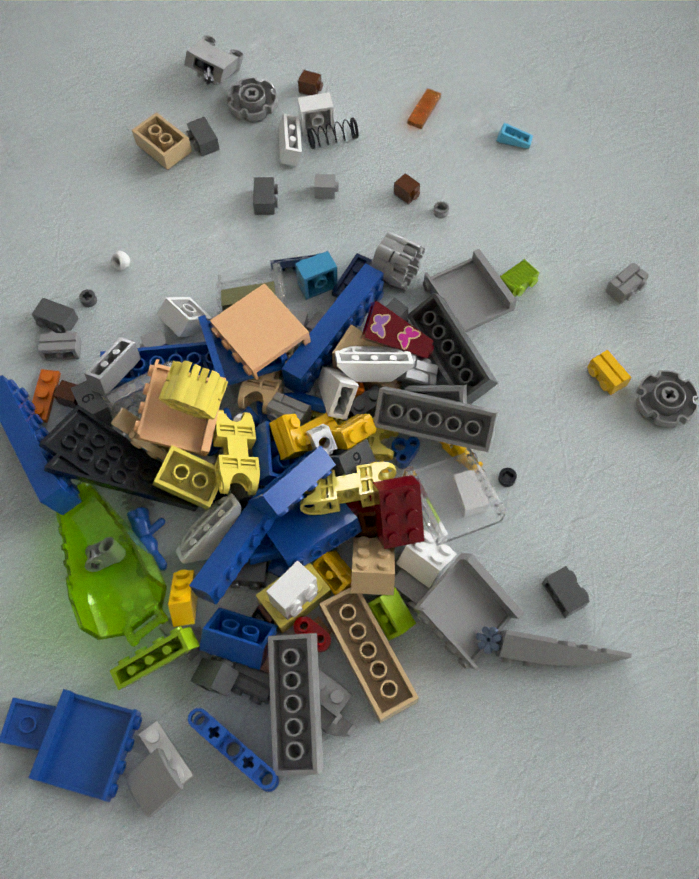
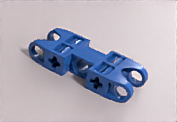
(224, 741)

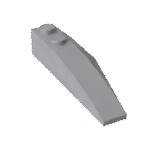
(549, 651)

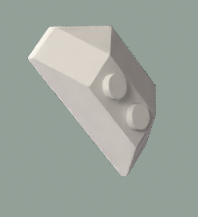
(373, 363)
(209, 530)

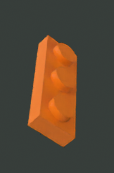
(44, 392)

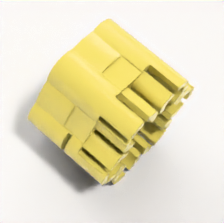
(193, 394)

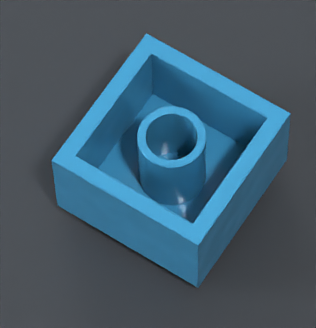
(316, 274)

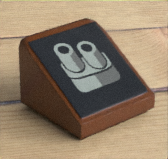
(261, 614)

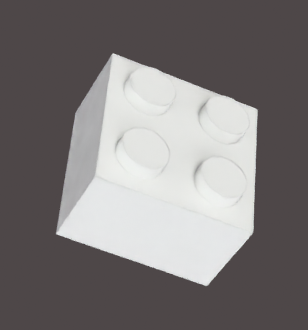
(316, 111)
(426, 560)
(293, 590)

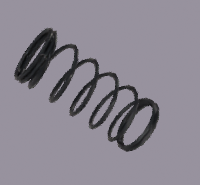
(354, 135)

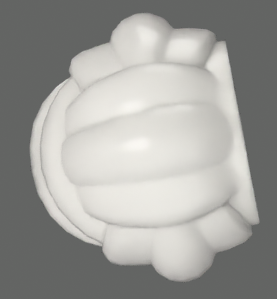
(120, 260)

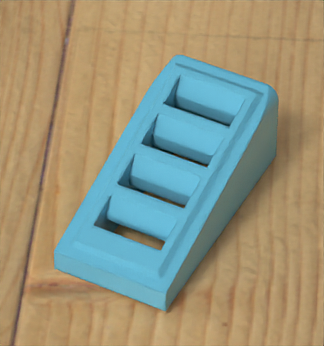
(509, 134)

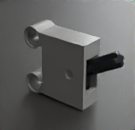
(211, 61)

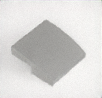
(154, 783)

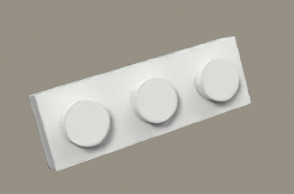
(156, 737)

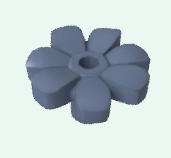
(489, 640)

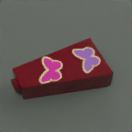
(392, 331)

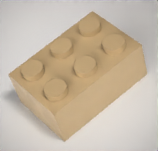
(162, 140)
(372, 567)

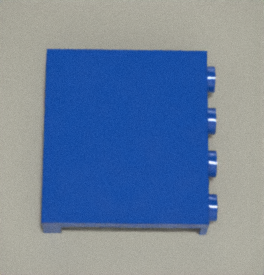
(224, 361)
(310, 536)
(86, 746)

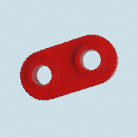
(313, 627)

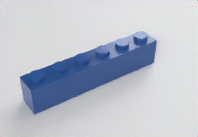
(231, 554)

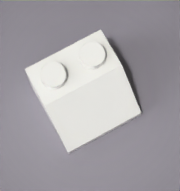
(181, 315)

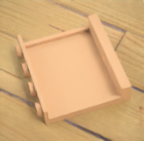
(258, 330)
(169, 426)

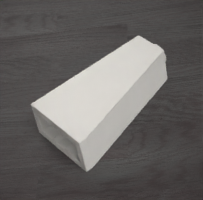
(336, 391)

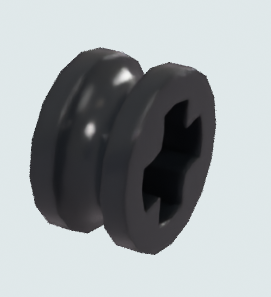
(511, 473)

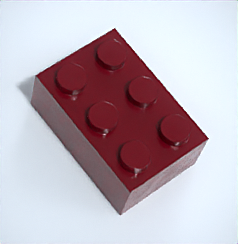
(398, 511)

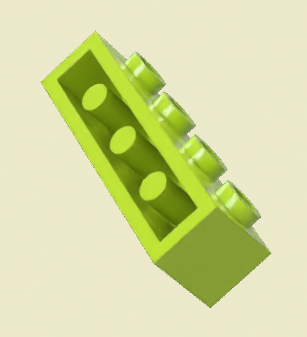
(153, 658)

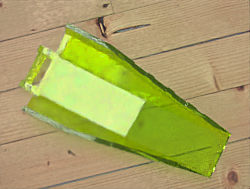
(117, 596)

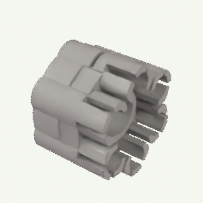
(394, 259)

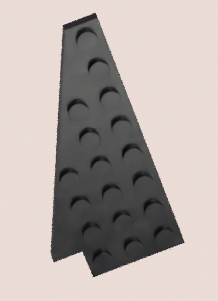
(101, 456)

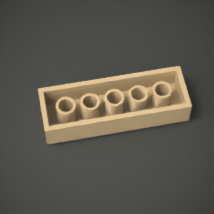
(369, 654)

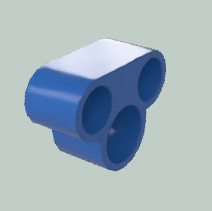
(407, 453)

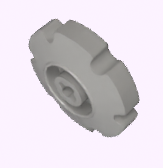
(252, 99)
(667, 398)

